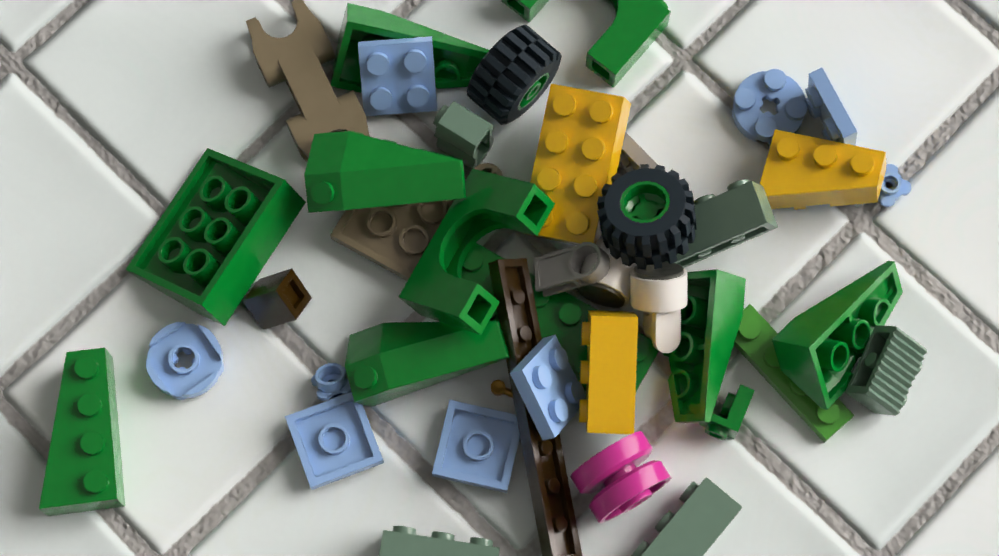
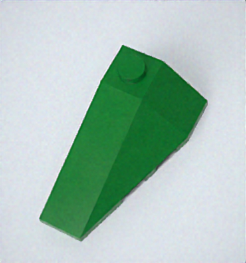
(453, 57)
(367, 172)
(828, 339)
(706, 343)
(411, 356)

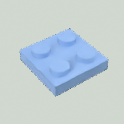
(397, 76)
(825, 103)
(548, 387)
(334, 440)
(477, 446)

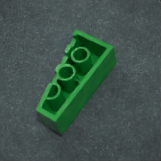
(85, 440)

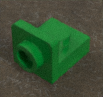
(735, 410)

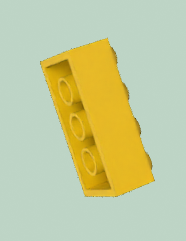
(576, 159)

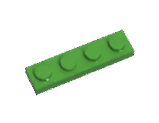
(756, 345)

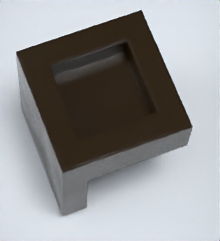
(277, 299)

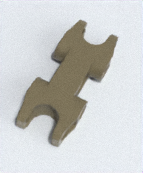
(299, 63)

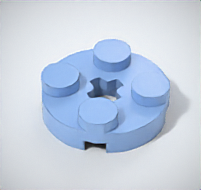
(770, 86)
(205, 367)

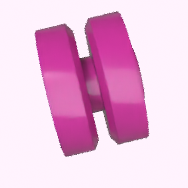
(617, 472)

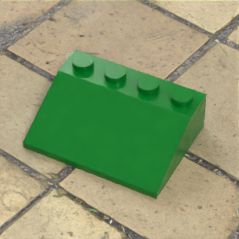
(217, 235)

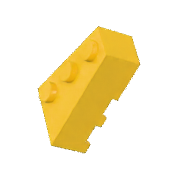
(820, 172)
(609, 372)

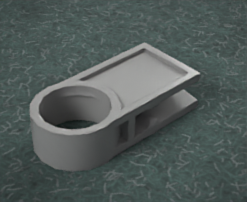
(561, 269)

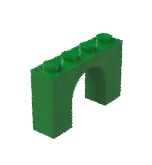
(623, 43)
(490, 204)

